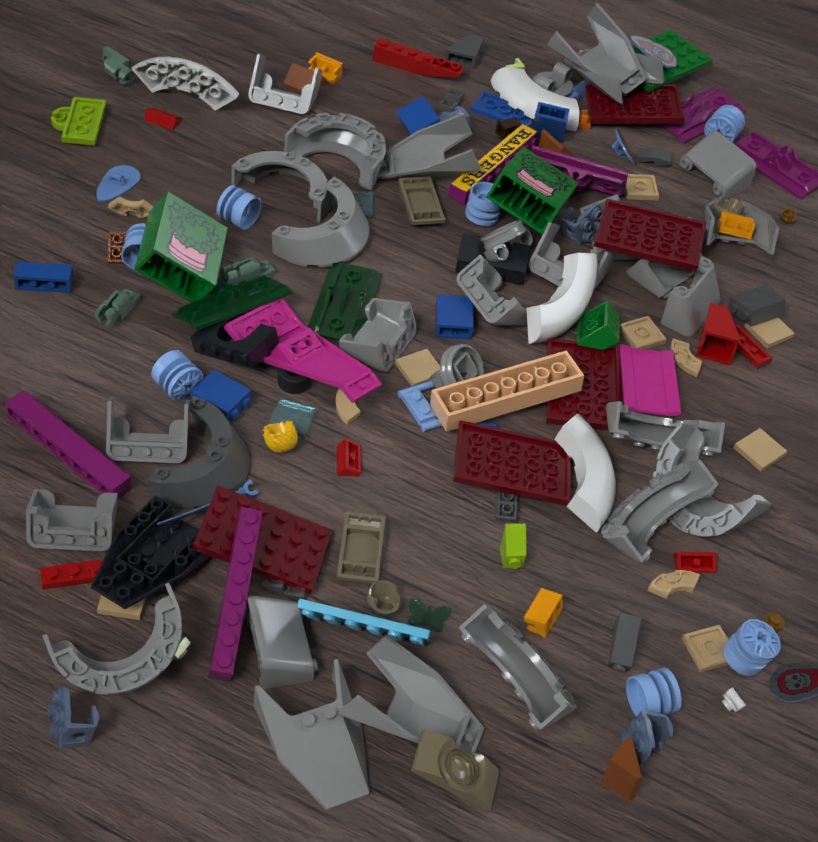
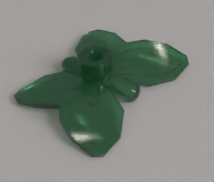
(431, 618)

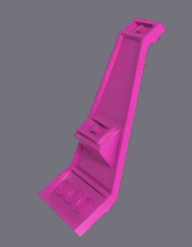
(317, 361)

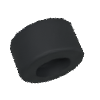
(292, 382)

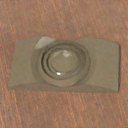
(420, 201)
(361, 547)
(456, 769)

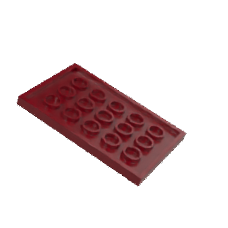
(638, 106)
(650, 234)
(599, 385)
(512, 463)
(286, 547)

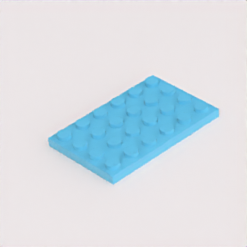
(357, 621)

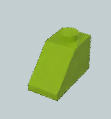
(513, 546)

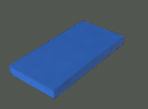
(498, 108)

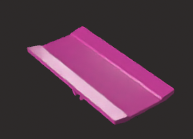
(649, 381)

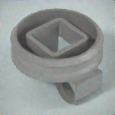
(558, 78)
(495, 241)
(457, 360)

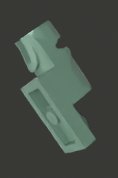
(117, 66)
(246, 270)
(117, 306)

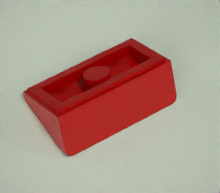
(162, 118)
(348, 458)
(696, 561)

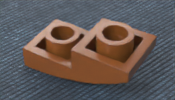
(115, 245)

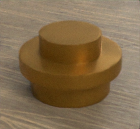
(788, 215)
(775, 621)

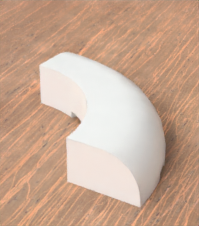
(187, 76)
(525, 94)
(567, 302)
(593, 472)

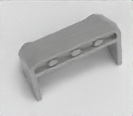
(263, 93)
(546, 263)
(146, 447)

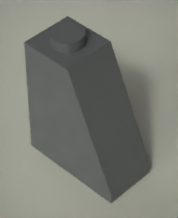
(466, 51)
(624, 642)

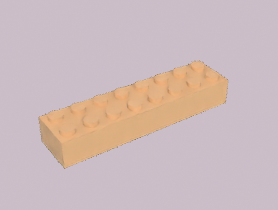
(506, 390)

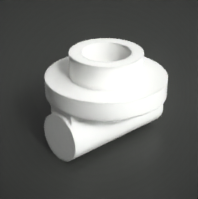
(733, 701)

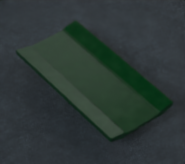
(344, 300)
(231, 301)

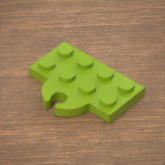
(80, 121)

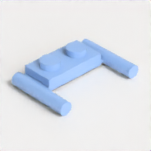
(419, 405)

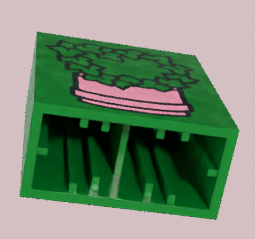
(532, 190)
(181, 248)

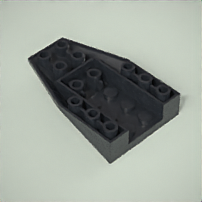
(147, 556)

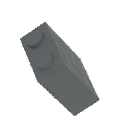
(757, 305)

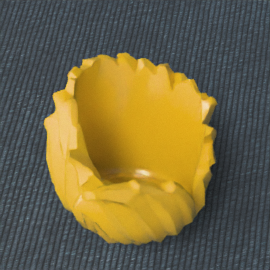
(280, 436)

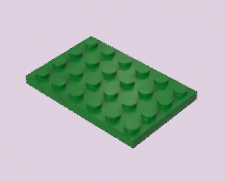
(688, 58)

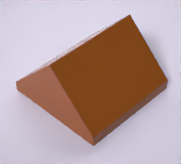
(299, 77)
(548, 142)
(623, 771)

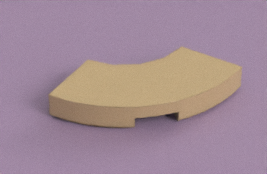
(126, 207)
(684, 357)
(346, 410)
(672, 582)

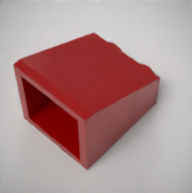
(718, 336)

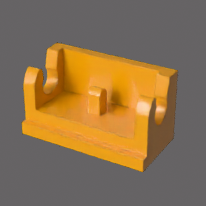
(331, 68)
(736, 225)
(544, 612)

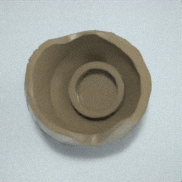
(732, 206)
(383, 598)

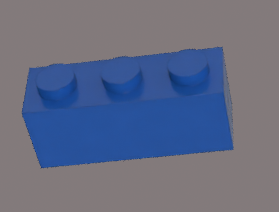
(43, 277)

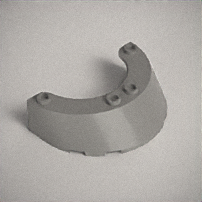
(340, 135)
(262, 163)
(330, 242)
(654, 430)
(647, 509)
(708, 515)
(521, 665)
(130, 672)

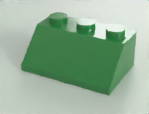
(599, 327)

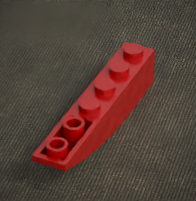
(413, 60)

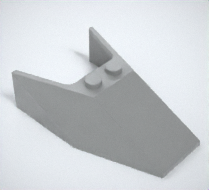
(610, 57)
(612, 86)
(424, 152)
(764, 233)
(419, 701)
(319, 746)

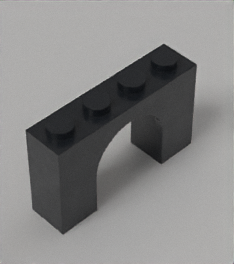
(511, 270)
(243, 352)

